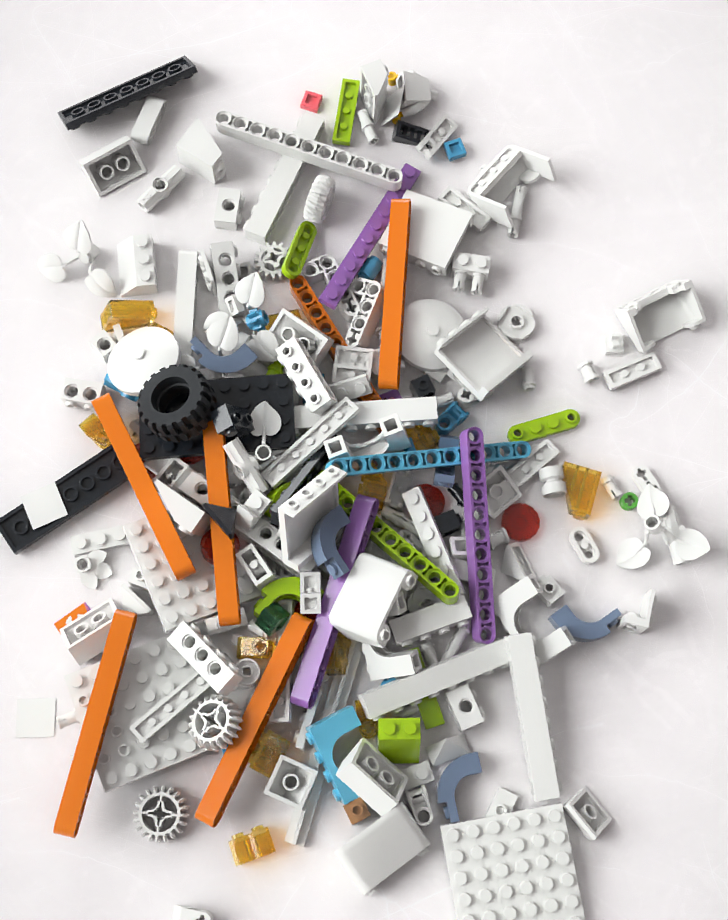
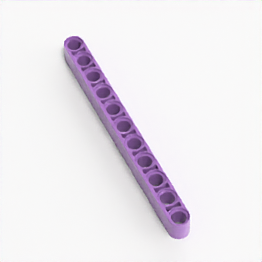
(472, 543)
(323, 633)

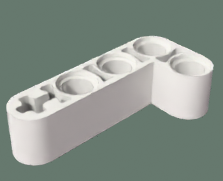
(323, 273)
(367, 313)

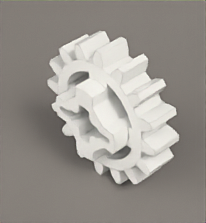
(267, 266)

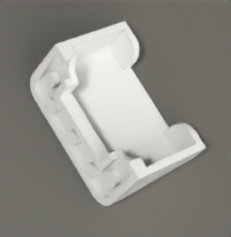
(661, 313)
(368, 599)
(382, 848)

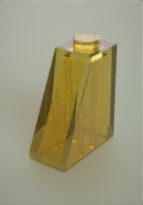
(128, 314)
(581, 489)

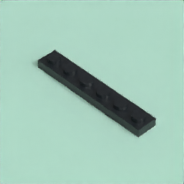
(307, 474)

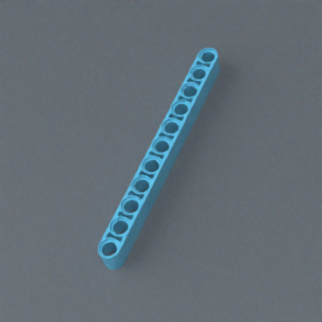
(421, 461)

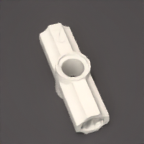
(153, 196)
(245, 466)
(672, 523)

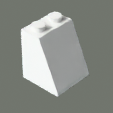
(201, 153)

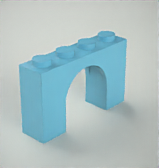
(323, 737)

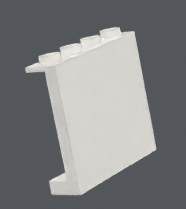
(434, 232)
(481, 355)
(302, 513)

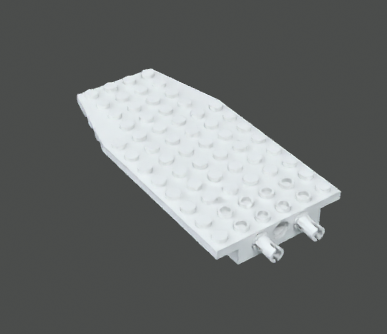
(146, 679)

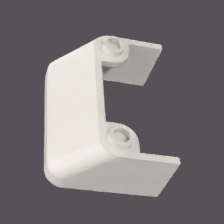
(502, 177)

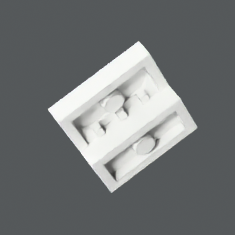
(351, 362)

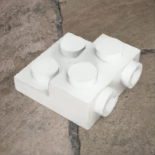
(500, 490)

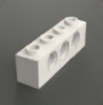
(218, 251)
(182, 640)

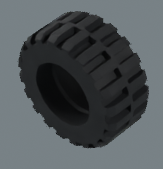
(163, 389)

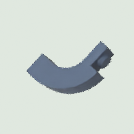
(224, 364)
(446, 475)
(324, 545)
(582, 630)
(461, 767)

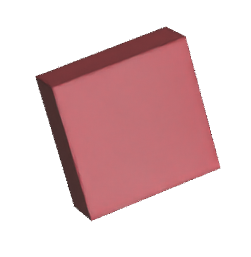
(311, 101)

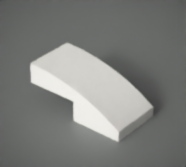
(310, 592)

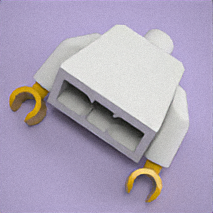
(416, 92)

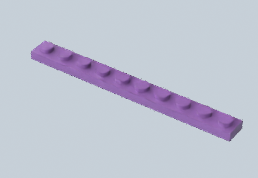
(366, 242)

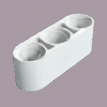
(148, 120)

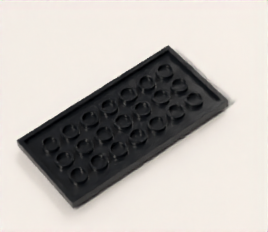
(239, 392)

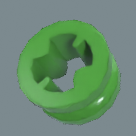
(624, 505)

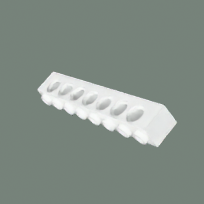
(268, 547)

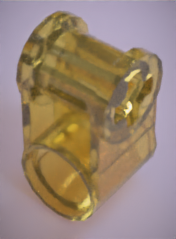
(93, 429)
(254, 648)
(361, 715)

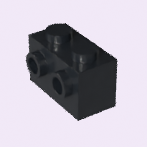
(232, 421)

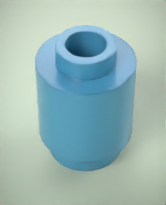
(370, 268)

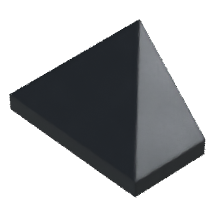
(223, 517)

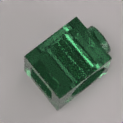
(272, 618)

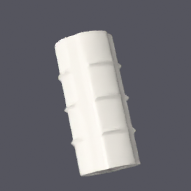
(214, 628)

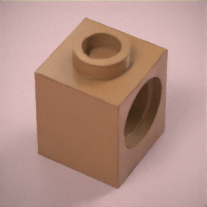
(356, 810)

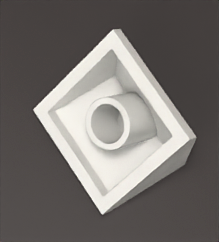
(290, 782)
(587, 813)

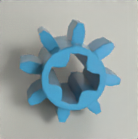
(257, 320)

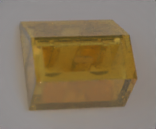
(373, 486)
(268, 753)

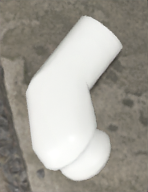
(407, 711)

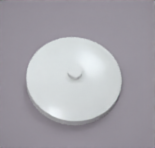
(423, 327)
(140, 356)

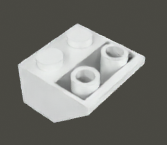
(173, 473)

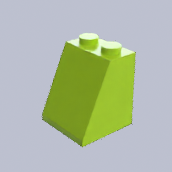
(399, 739)

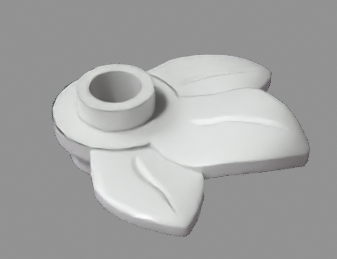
(95, 570)

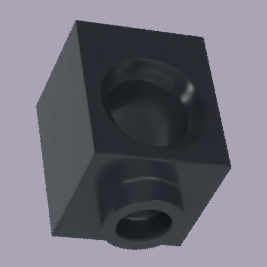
(422, 387)
(448, 522)

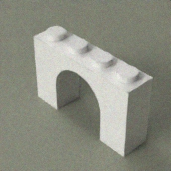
(390, 440)
(508, 608)
(389, 664)

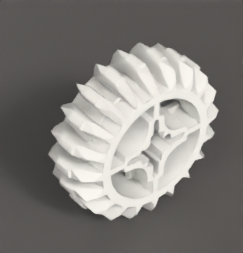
(319, 199)
(204, 730)
(160, 823)

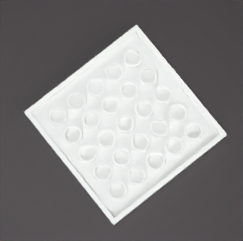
(191, 597)
(513, 866)

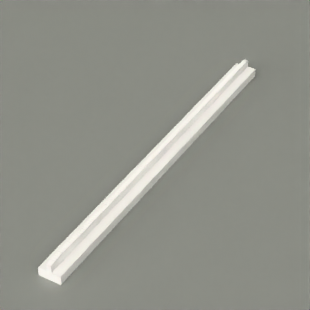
(336, 700)

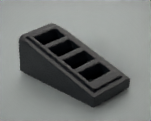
(407, 127)

